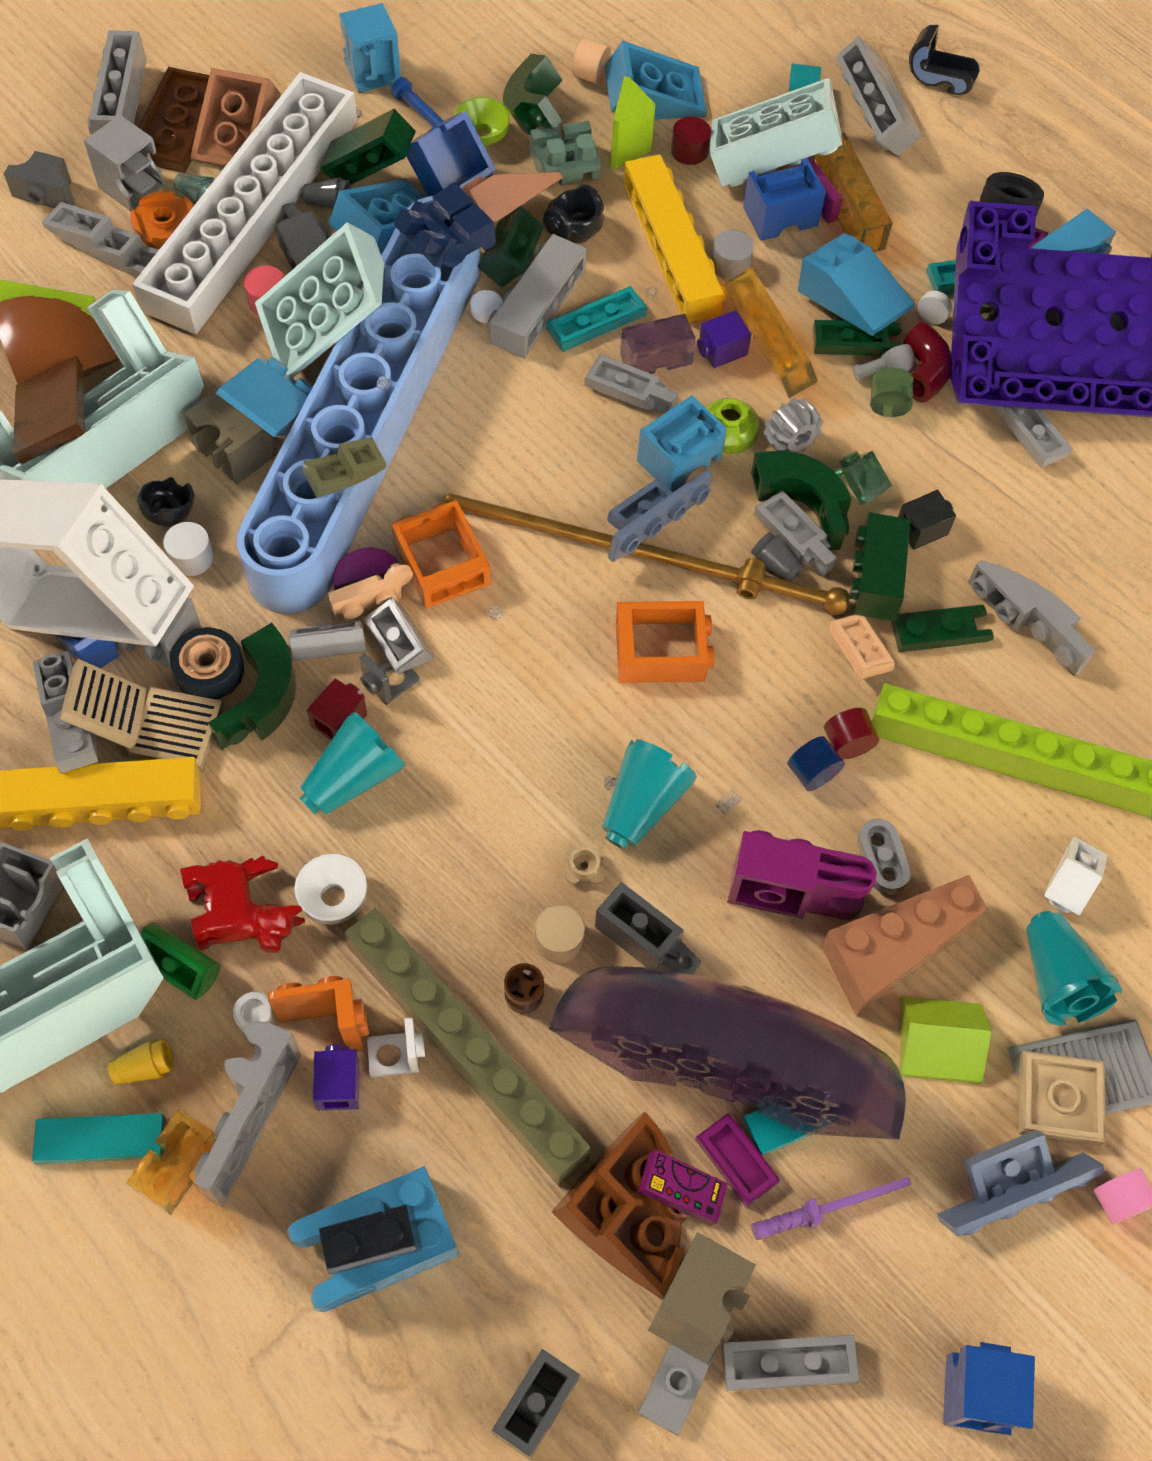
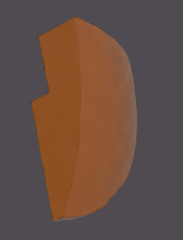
(48, 332)
(618, 1221)

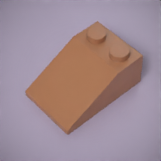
(230, 113)
(506, 192)

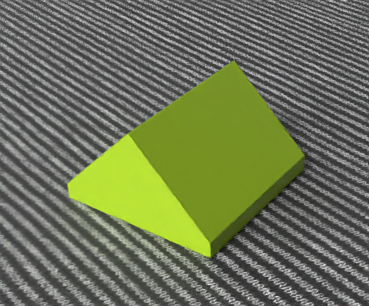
(631, 124)
(943, 1039)

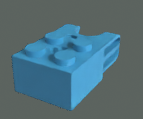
(435, 1236)

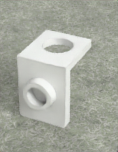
(411, 1047)

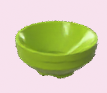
(488, 115)
(739, 433)

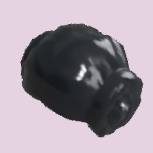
(575, 214)

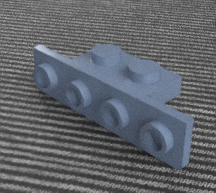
(650, 510)
(1013, 1179)

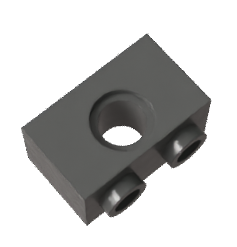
(535, 1404)

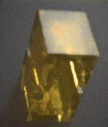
(169, 1181)

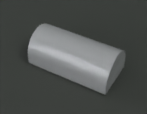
(327, 640)

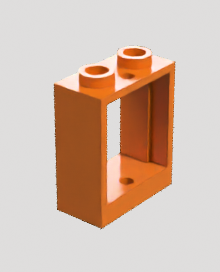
(451, 581)
(662, 669)

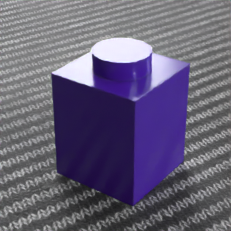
(724, 339)
(336, 1078)

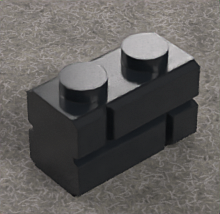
(370, 1239)

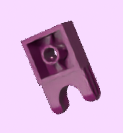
(799, 877)

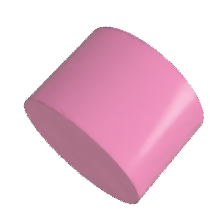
(1125, 1196)

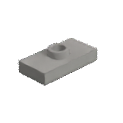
(674, 1389)

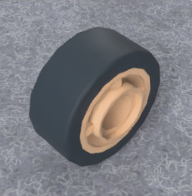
(201, 647)

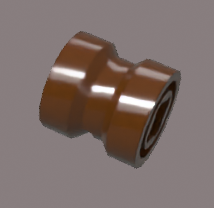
(523, 979)

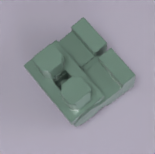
(569, 155)

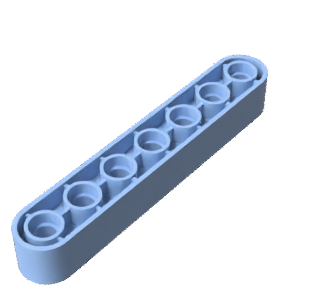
(288, 534)

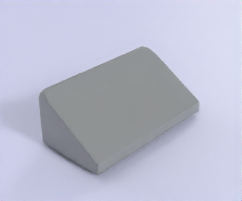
(398, 636)

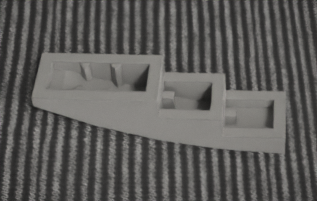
(99, 238)

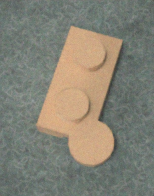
(369, 593)

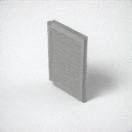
(1125, 1057)

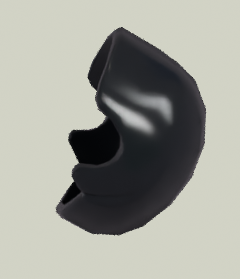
(165, 502)

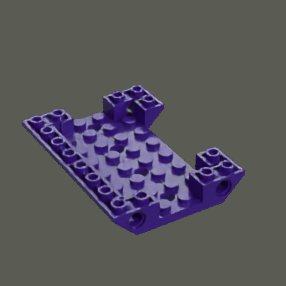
(1019, 355)

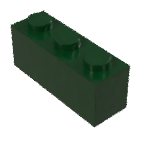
(368, 148)
(880, 566)

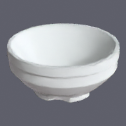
(325, 873)

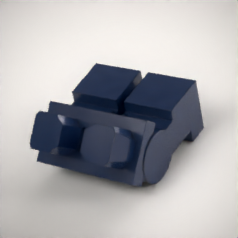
(447, 227)

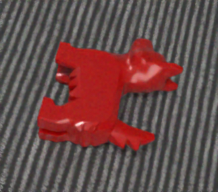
(230, 909)

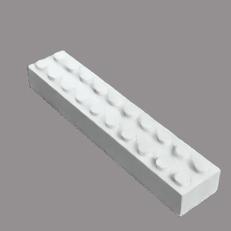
(243, 204)

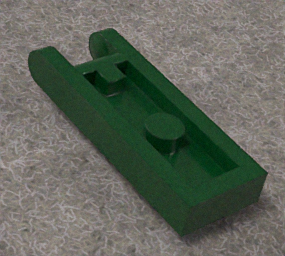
(844, 338)
(940, 628)

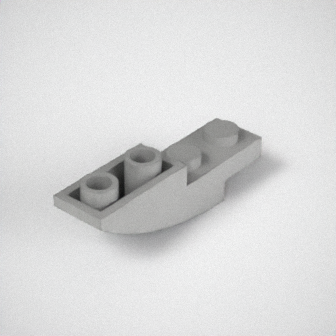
(1025, 602)
(71, 745)

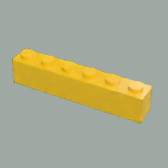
(673, 238)
(100, 793)

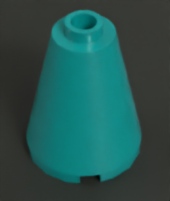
(349, 766)
(644, 792)
(1067, 971)

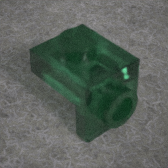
(863, 475)

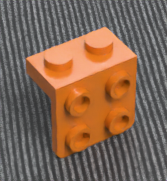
(326, 998)

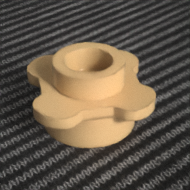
(587, 855)

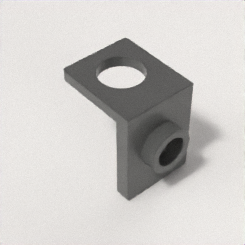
(377, 681)

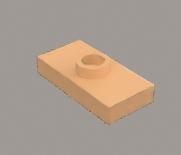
(861, 646)

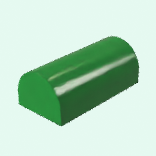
(180, 962)

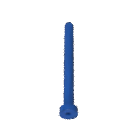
(402, 89)

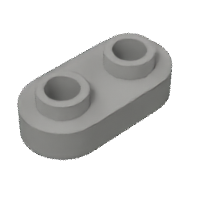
(885, 858)

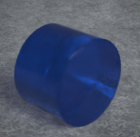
(815, 763)

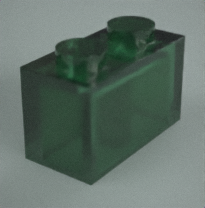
(515, 243)

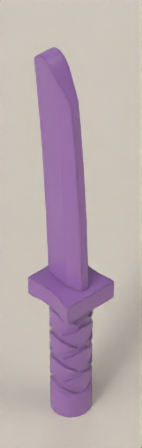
(812, 1213)

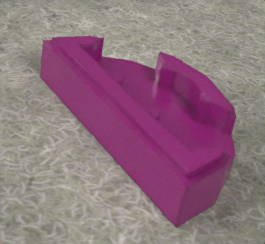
(361, 565)

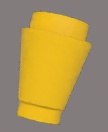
(142, 1063)

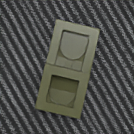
(348, 467)

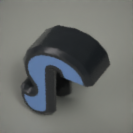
(940, 67)

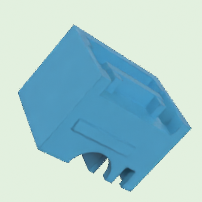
(370, 47)
(680, 443)

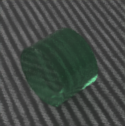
(892, 392)

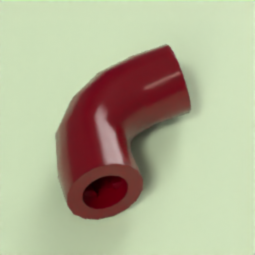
(933, 358)

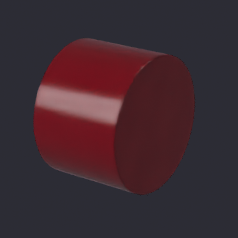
(690, 140)
(851, 733)

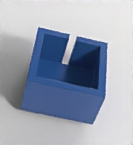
(449, 155)

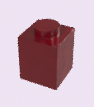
(334, 706)

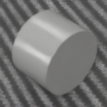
(732, 253)

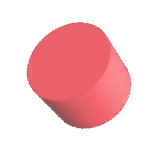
(260, 281)

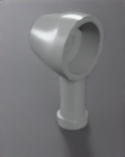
(897, 357)

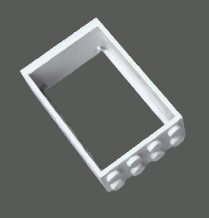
(115, 574)

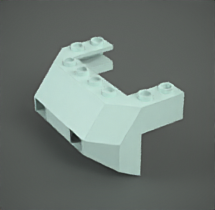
(125, 414)
(77, 981)

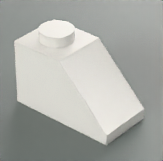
(1076, 877)

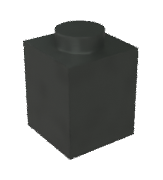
(930, 518)

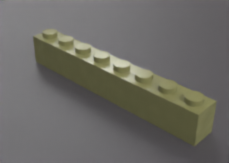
(468, 1047)

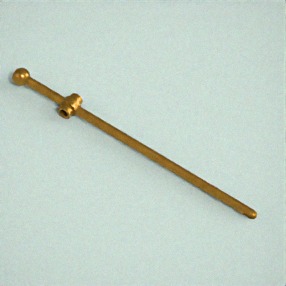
(749, 577)

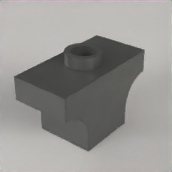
(40, 180)

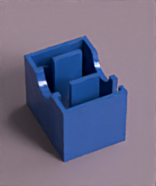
(784, 200)
(989, 1389)

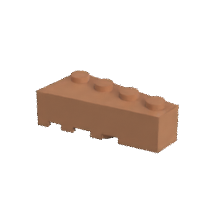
(898, 940)

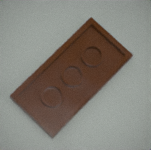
(174, 117)
(48, 410)

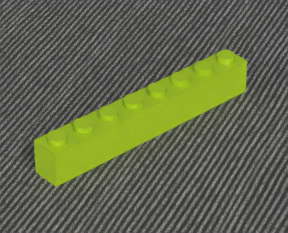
(1014, 749)

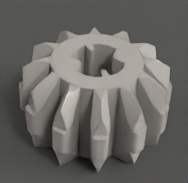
(793, 426)

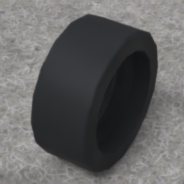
(1012, 189)

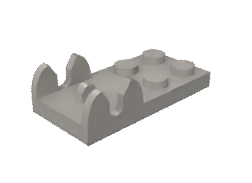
(260, 1087)

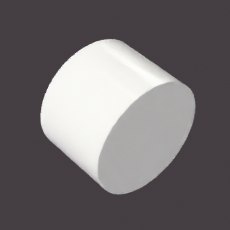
(189, 548)

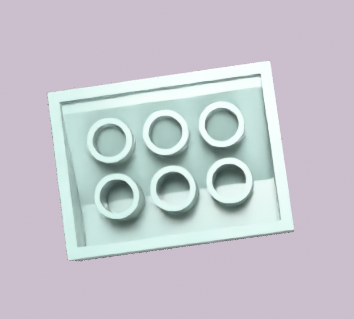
(775, 133)
(322, 298)

